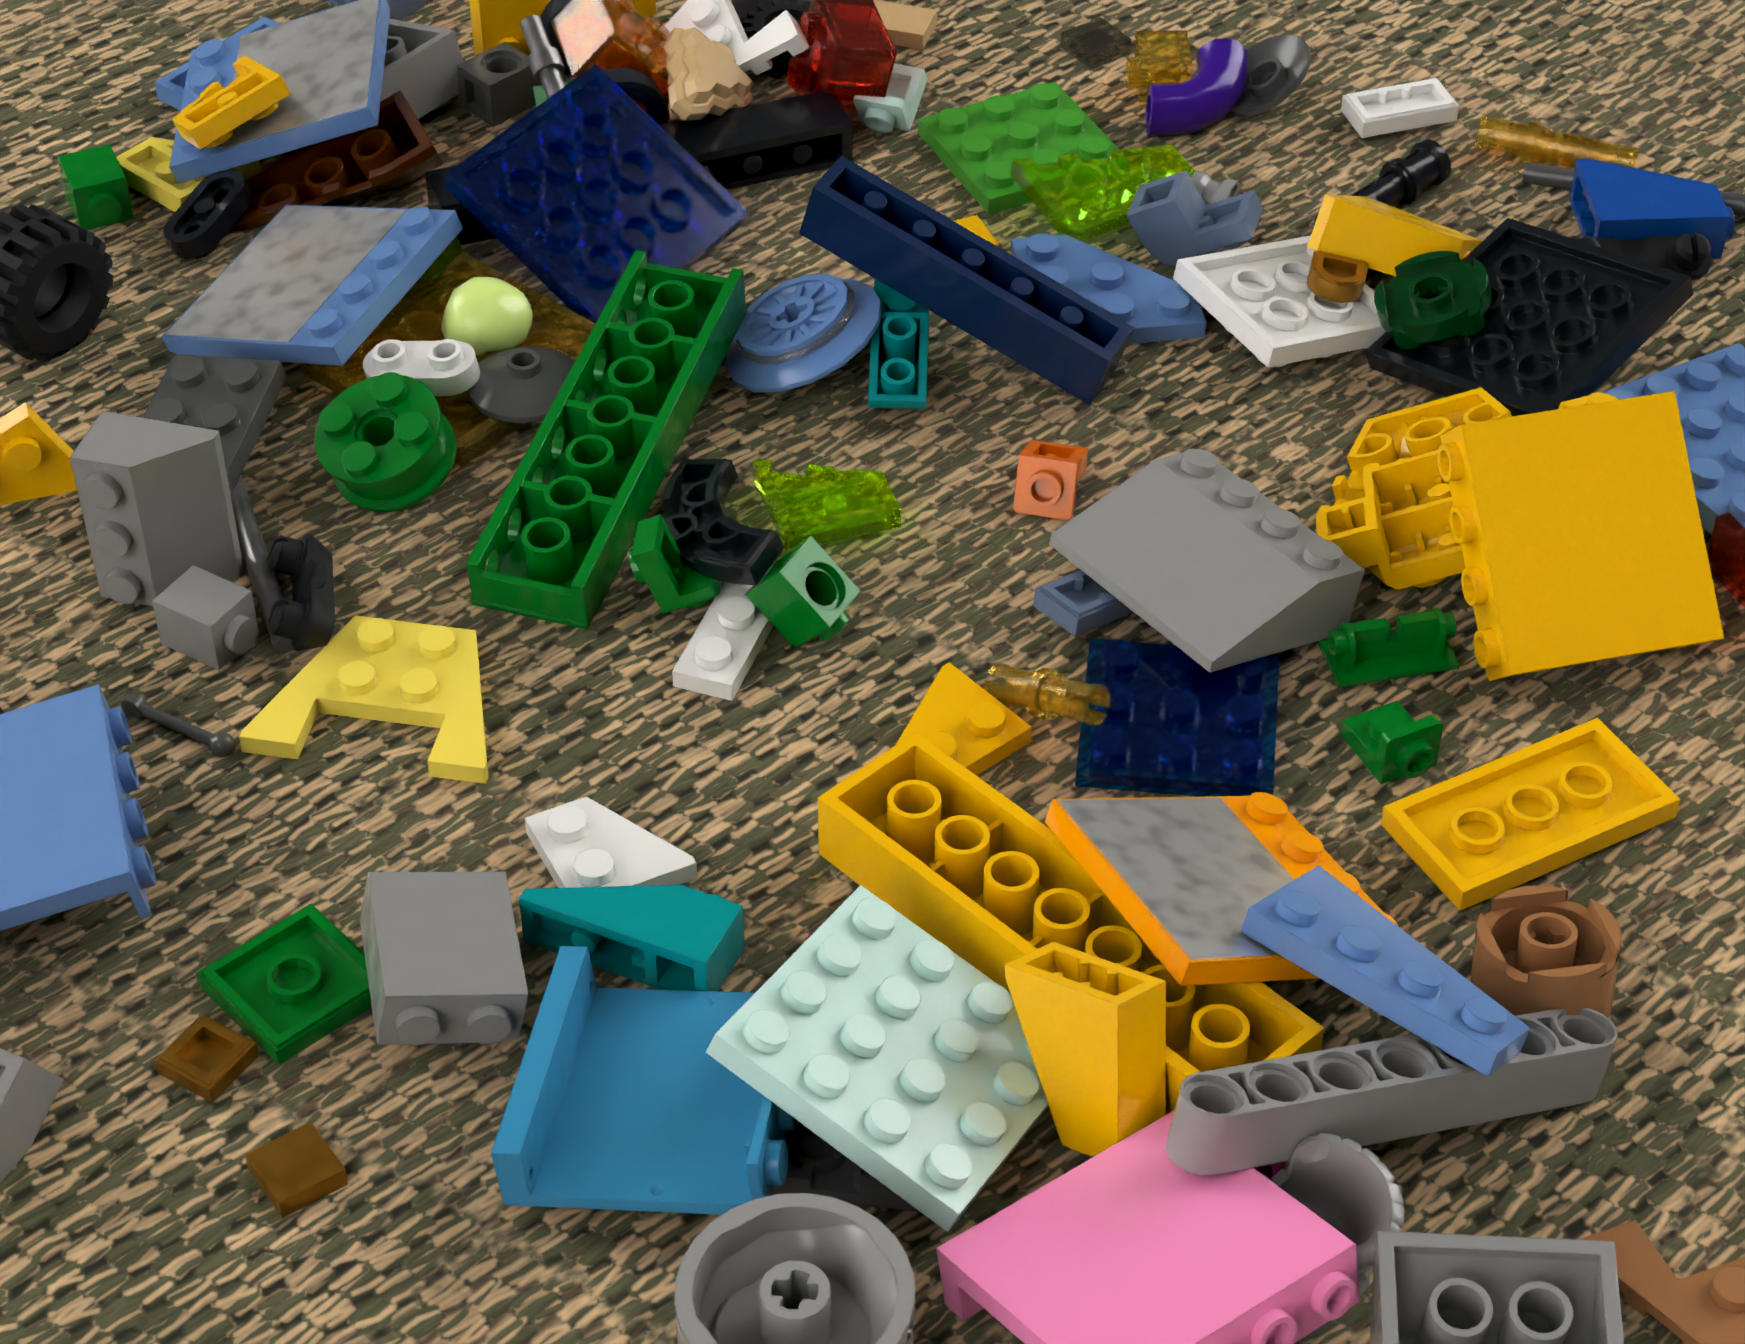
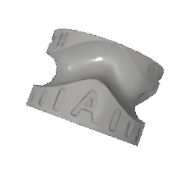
(795, 1275)

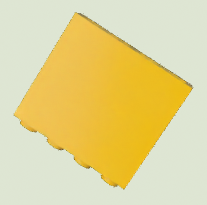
(1579, 535)

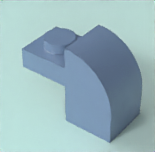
(1179, 225)

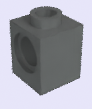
(497, 84)

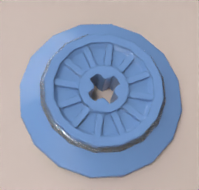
(802, 332)

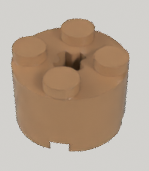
(1546, 952)

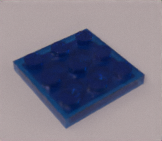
(1178, 724)

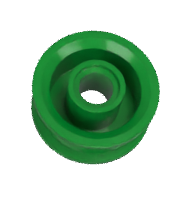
(386, 442)

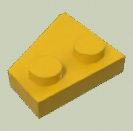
(967, 722)

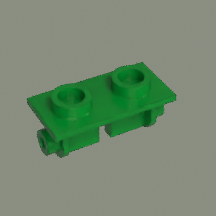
(1374, 653)

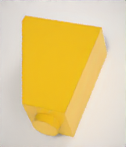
(1381, 233)
(1093, 1042)

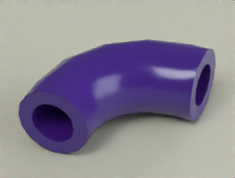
(1204, 97)

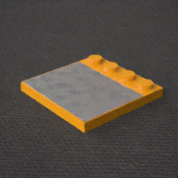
(1192, 871)

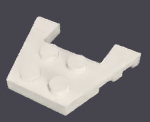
(721, 23)

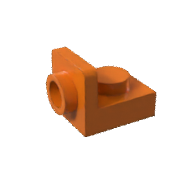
(1048, 479)

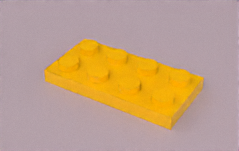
(1529, 813)

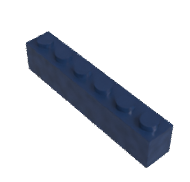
(965, 279)

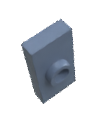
(1078, 603)

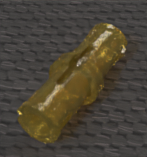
(1048, 694)

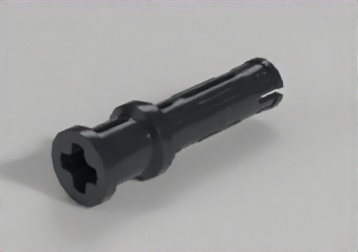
(1405, 178)

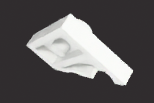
(599, 848)

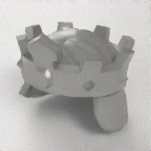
(1347, 1191)

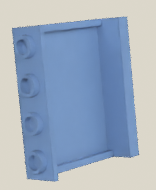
(69, 809)

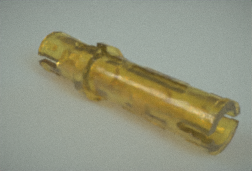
(1547, 145)

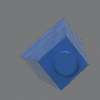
(1643, 203)

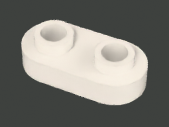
(442, 365)

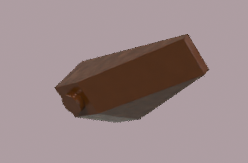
(345, 166)

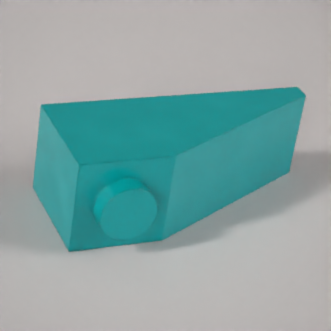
(643, 933)

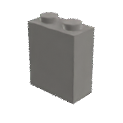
(442, 958)

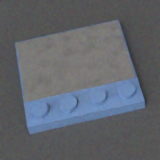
(330, 67)
(313, 283)

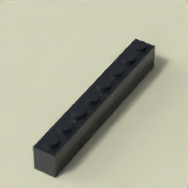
(736, 149)

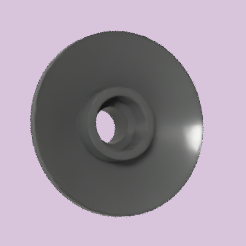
(1273, 73)
(520, 383)

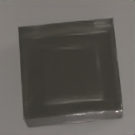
(1095, 43)

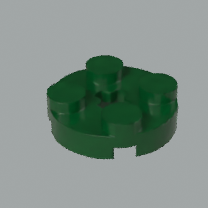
(1458, 309)

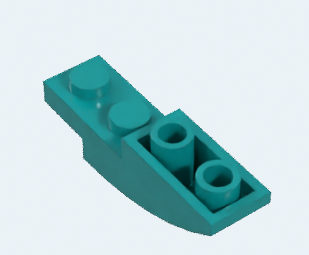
(899, 353)

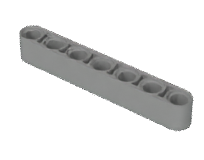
(1380, 1093)

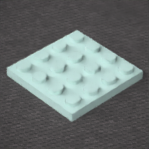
(891, 1056)

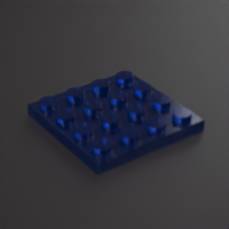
(588, 187)

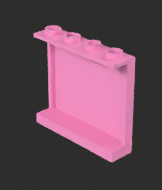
(1152, 1257)

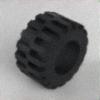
(49, 282)

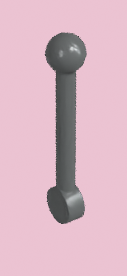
(220, 744)

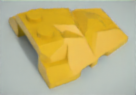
(1395, 501)

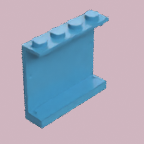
(631, 1108)

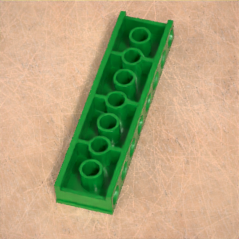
(609, 444)

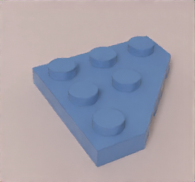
(1136, 295)

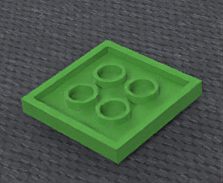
(986, 136)

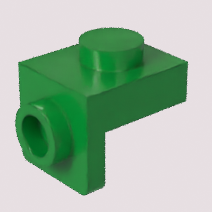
(659, 565)

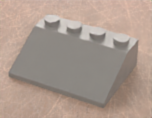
(1212, 562)

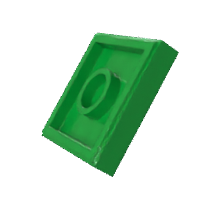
(290, 983)

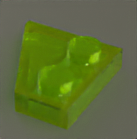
(826, 502)

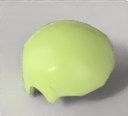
(487, 315)

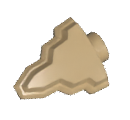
(703, 76)

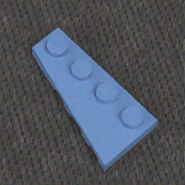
(1380, 965)

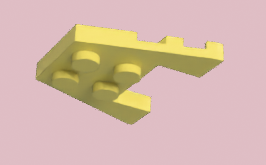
(388, 675)

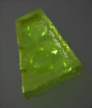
(1094, 194)

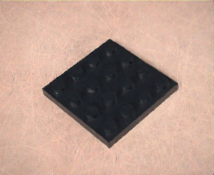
(1554, 323)

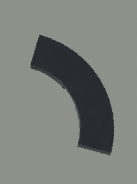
(703, 533)

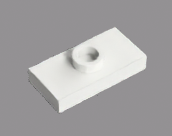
(1399, 107)

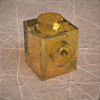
(1158, 59)

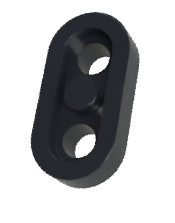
(208, 214)

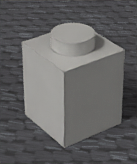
(206, 617)

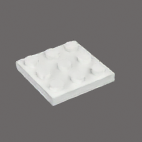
(1268, 307)

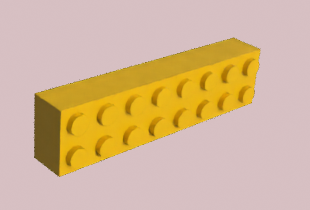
(1004, 885)

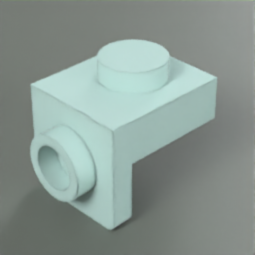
(899, 104)

